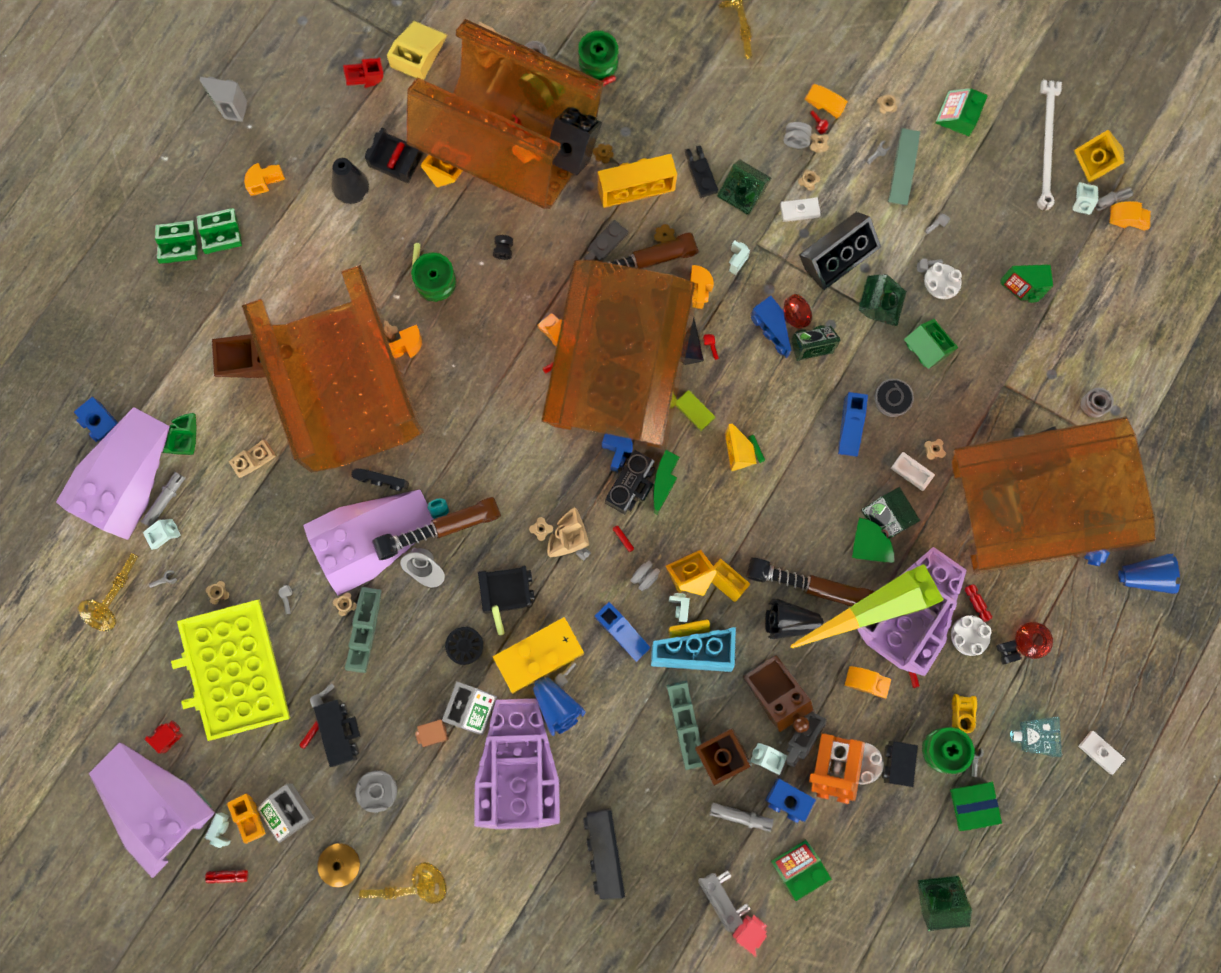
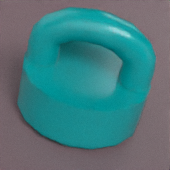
(438, 508)

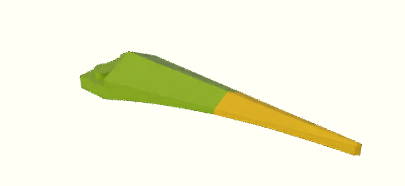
(900, 597)

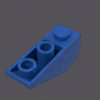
(772, 321)
(852, 423)
(622, 631)

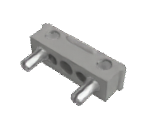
(720, 901)

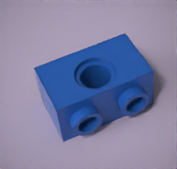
(89, 413)
(802, 802)

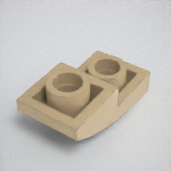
(252, 459)

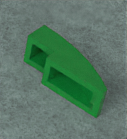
(664, 480)

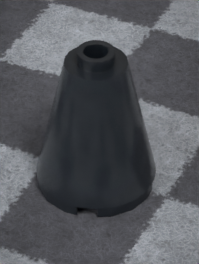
(348, 181)
(790, 620)

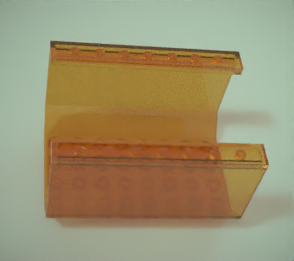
(476, 123)
(620, 352)
(336, 379)
(1055, 495)

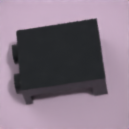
(382, 150)
(506, 589)

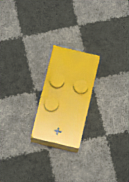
(637, 180)
(538, 655)

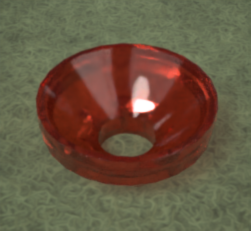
(800, 311)
(1025, 642)

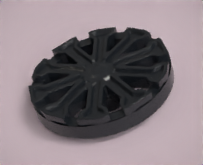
(464, 645)

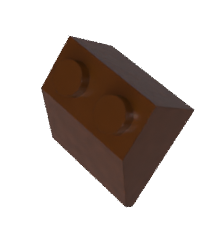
(723, 756)

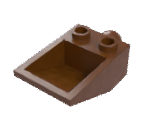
(236, 357)
(780, 695)

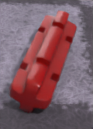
(978, 602)
(226, 876)

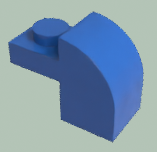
(621, 447)

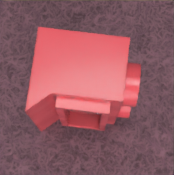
(750, 933)

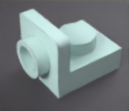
(1086, 198)
(739, 258)
(161, 532)
(682, 610)
(768, 758)
(217, 828)

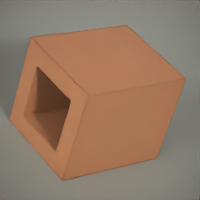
(431, 733)

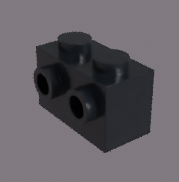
(900, 763)

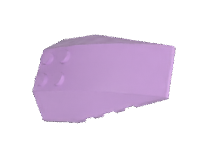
(117, 476)
(346, 534)
(918, 637)
(517, 770)
(147, 805)

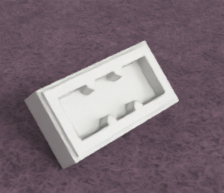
(800, 209)
(912, 471)
(1101, 752)

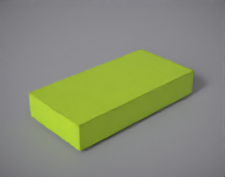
(694, 410)

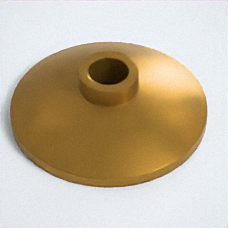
(349, 864)

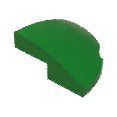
(182, 435)
(872, 543)

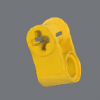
(964, 711)

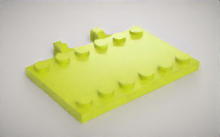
(232, 670)

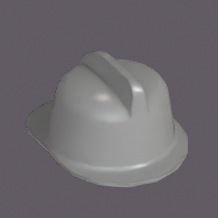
(422, 567)

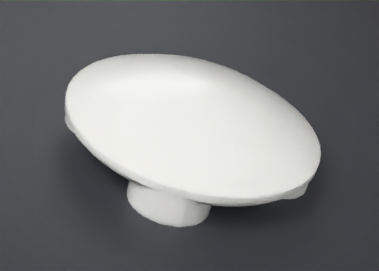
(942, 281)
(970, 635)
(871, 765)

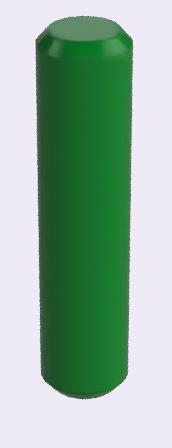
(757, 450)

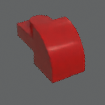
(367, 73)

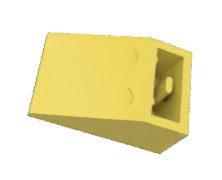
(416, 50)

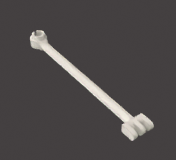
(1051, 92)

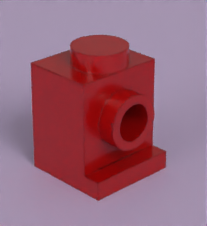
(164, 737)

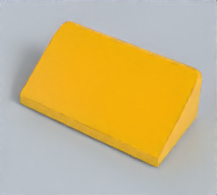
(729, 581)
(689, 628)

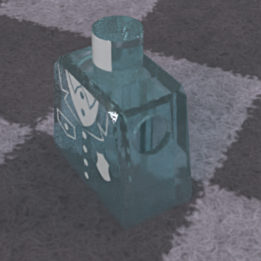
(1039, 736)

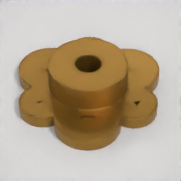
(603, 157)
(664, 230)

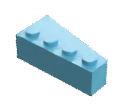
(698, 651)

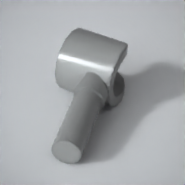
(879, 152)
(942, 220)
(922, 266)
(583, 553)
(163, 580)
(284, 592)
(560, 679)
(316, 699)
(975, 762)

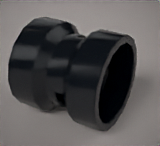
(503, 247)
(1007, 647)

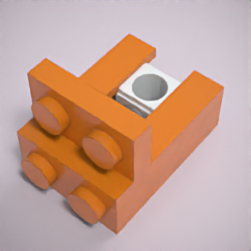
(842, 788)

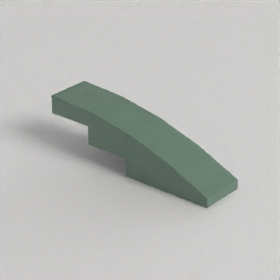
(904, 166)
(363, 630)
(685, 723)

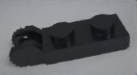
(701, 173)
(379, 479)

